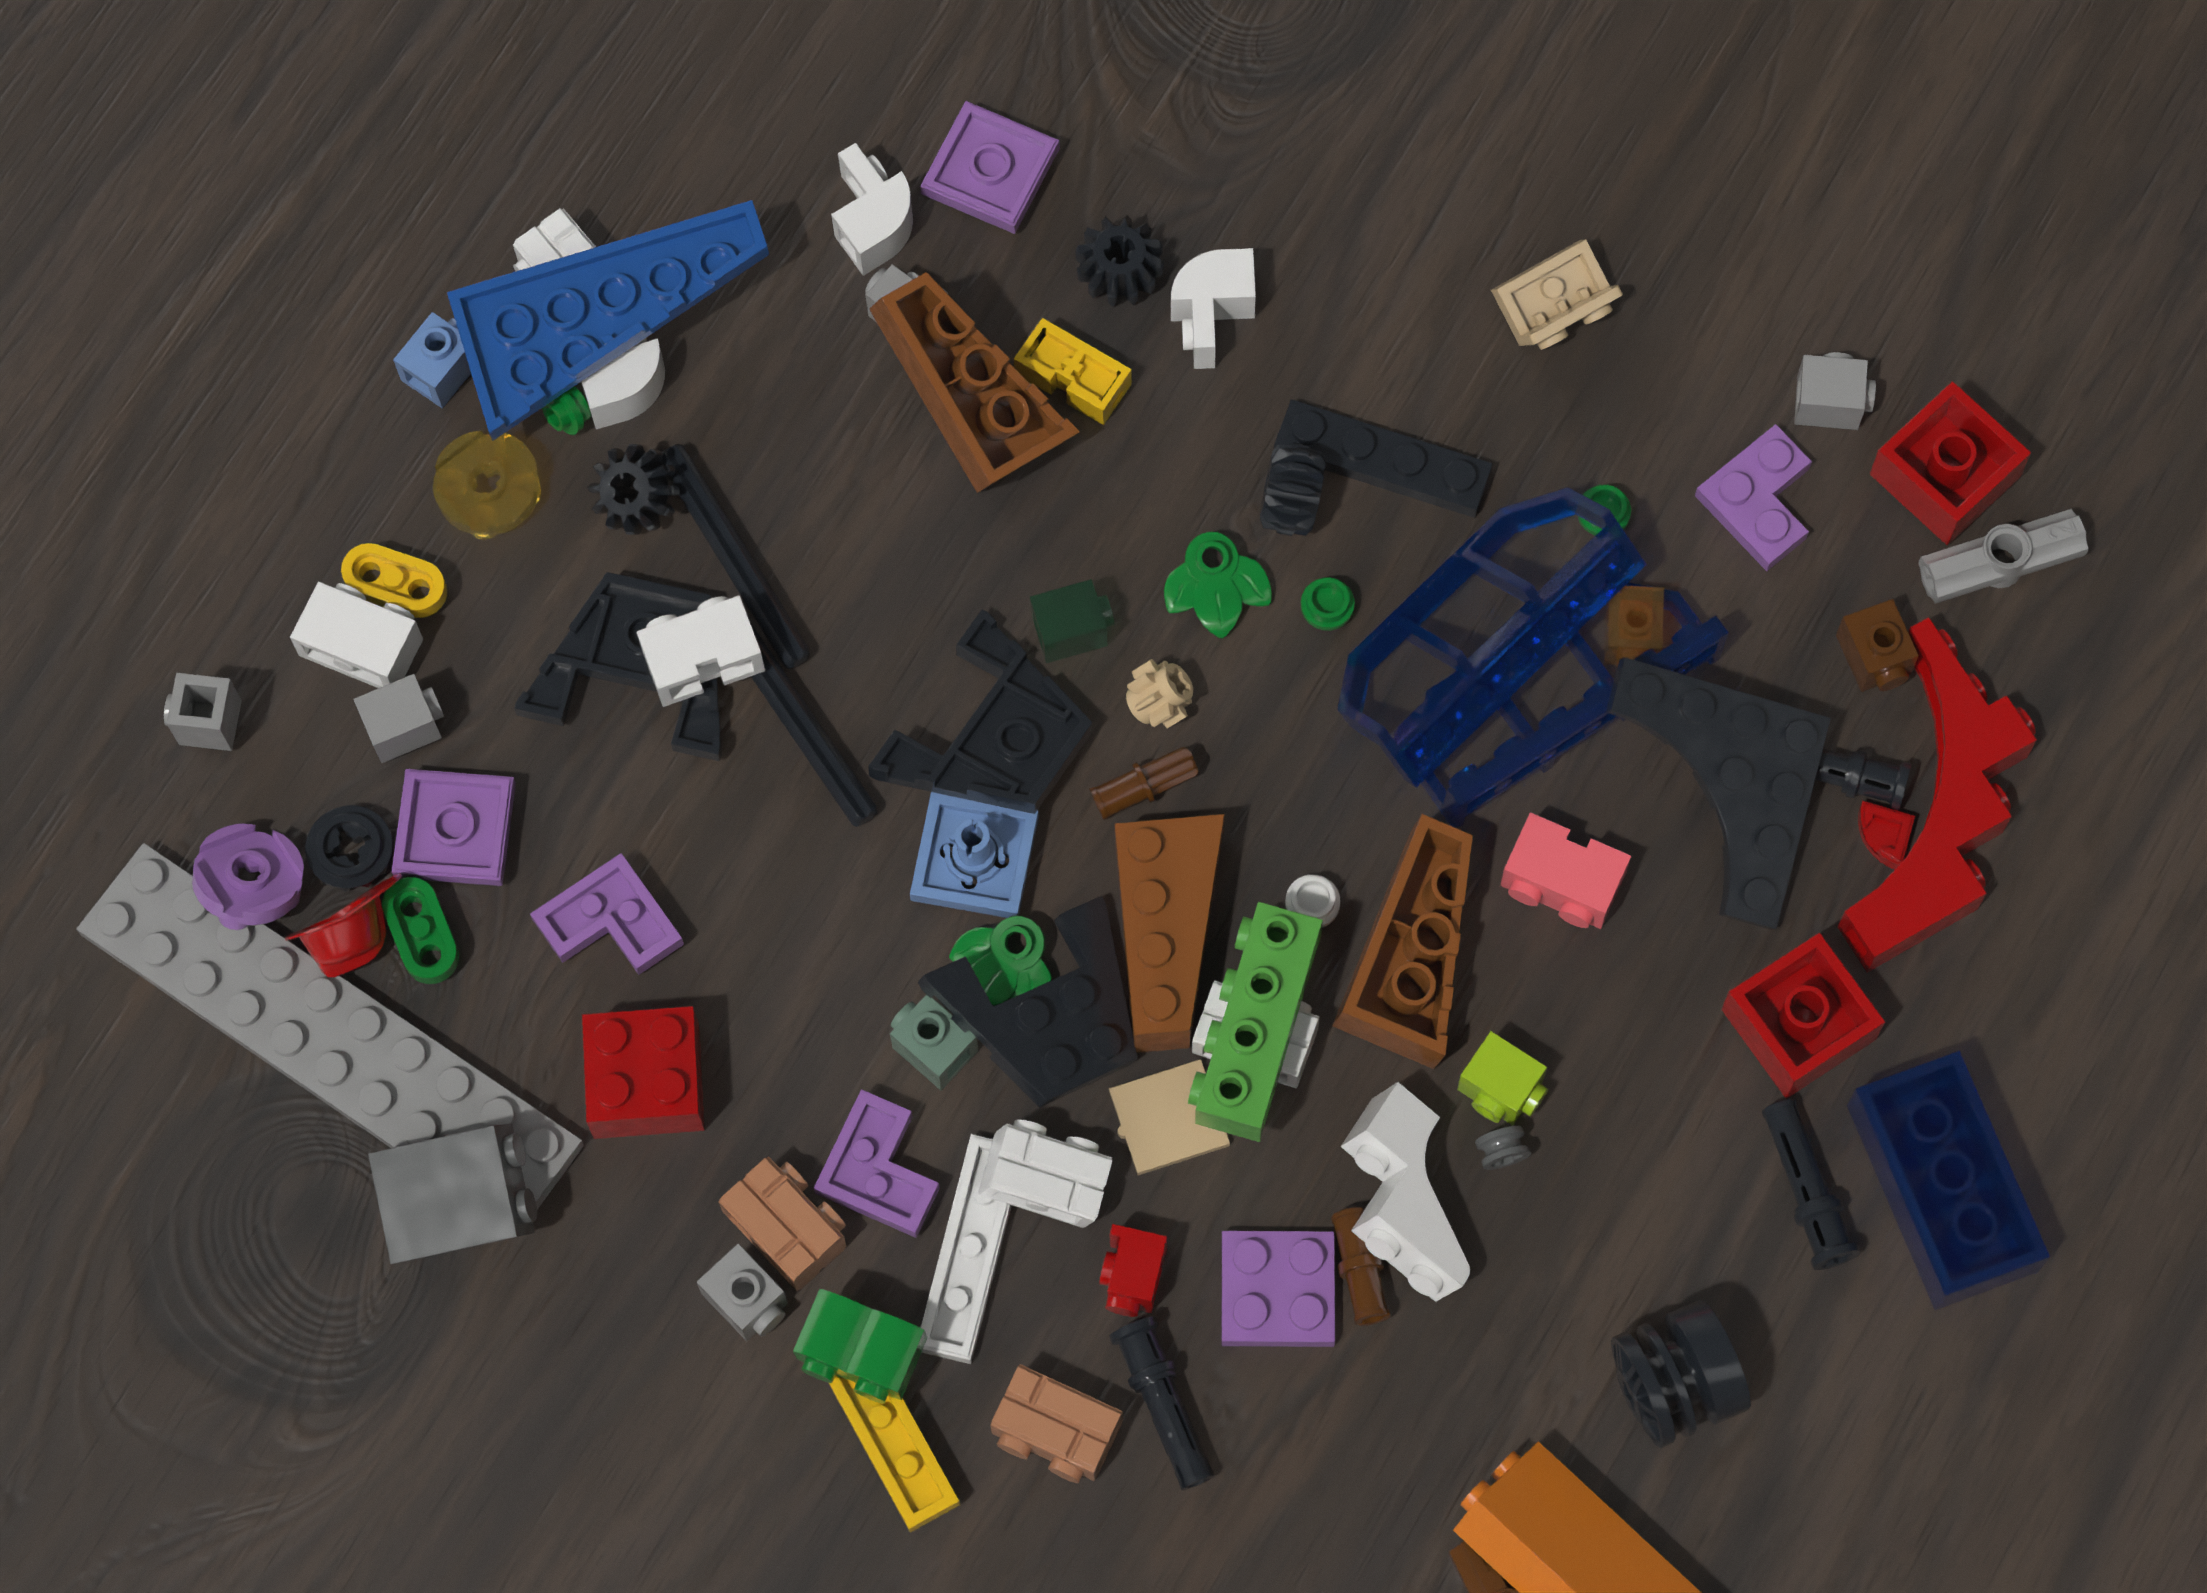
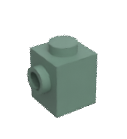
(932, 1041)

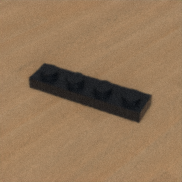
(1388, 458)

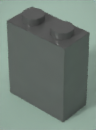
(453, 1192)

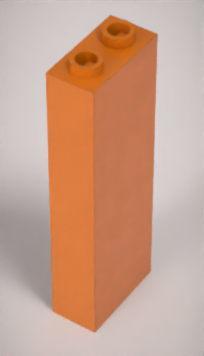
(1557, 1535)

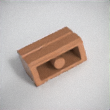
(784, 1222)
(1055, 1424)

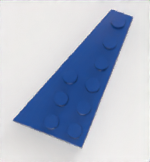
(568, 317)

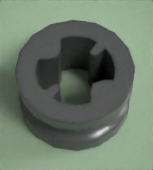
(1502, 1147)

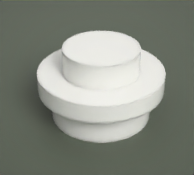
(1314, 897)

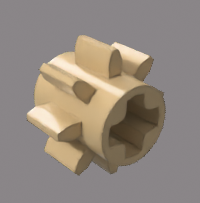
(1159, 693)

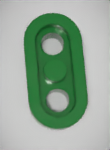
(422, 932)

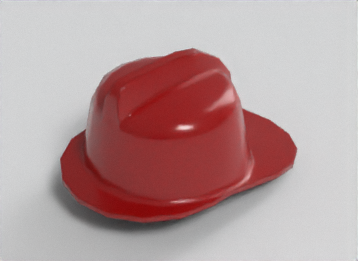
(349, 935)

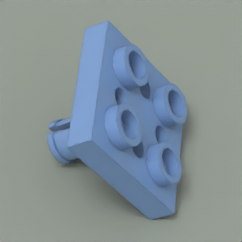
(977, 837)

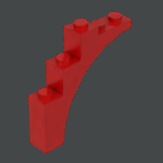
(1972, 746)

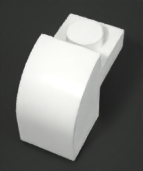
(881, 216)
(1211, 289)
(626, 384)

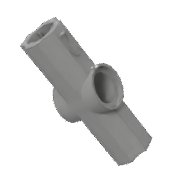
(2032, 545)

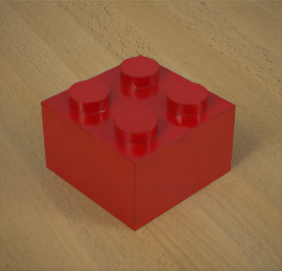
(1950, 463)
(1802, 1015)
(643, 1072)

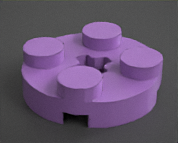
(240, 901)

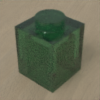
(1071, 620)

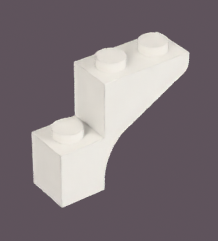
(1404, 1215)

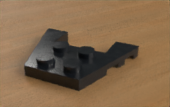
(607, 647)
(1010, 745)
(1059, 1031)

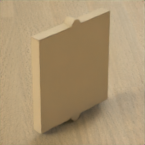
(1161, 1122)

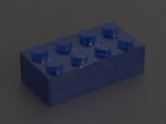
(1947, 1180)

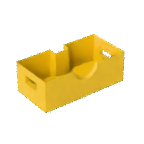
(1075, 368)

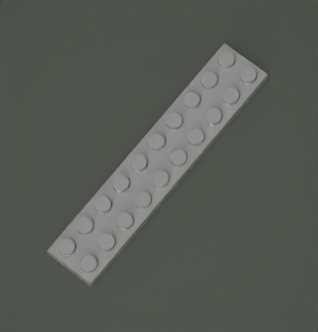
(310, 1024)

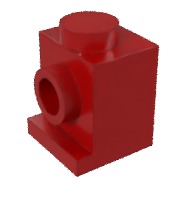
(1133, 1270)

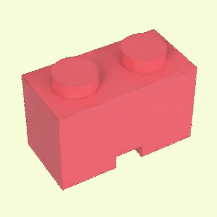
(1564, 874)

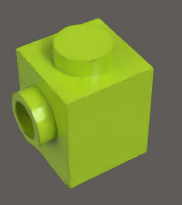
(1503, 1081)

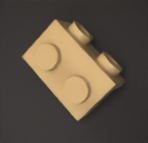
(1555, 295)

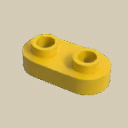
(397, 579)

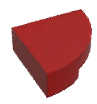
(1885, 832)

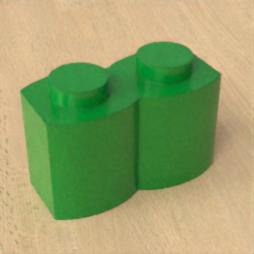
(859, 1346)

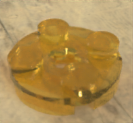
(484, 512)

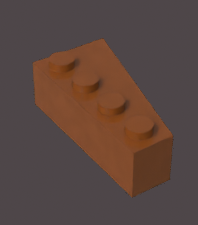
(968, 385)
(1166, 908)
(1408, 962)

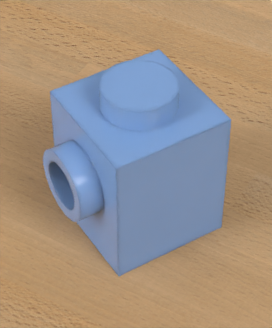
(434, 360)

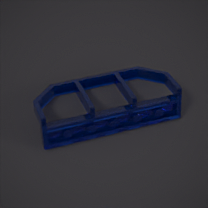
(1511, 652)
(1564, 728)

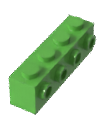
(1257, 1022)

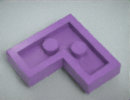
(1746, 501)
(611, 903)
(862, 1172)

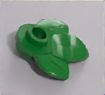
(1216, 591)
(996, 967)

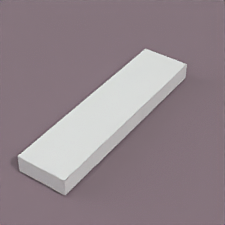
(965, 1262)

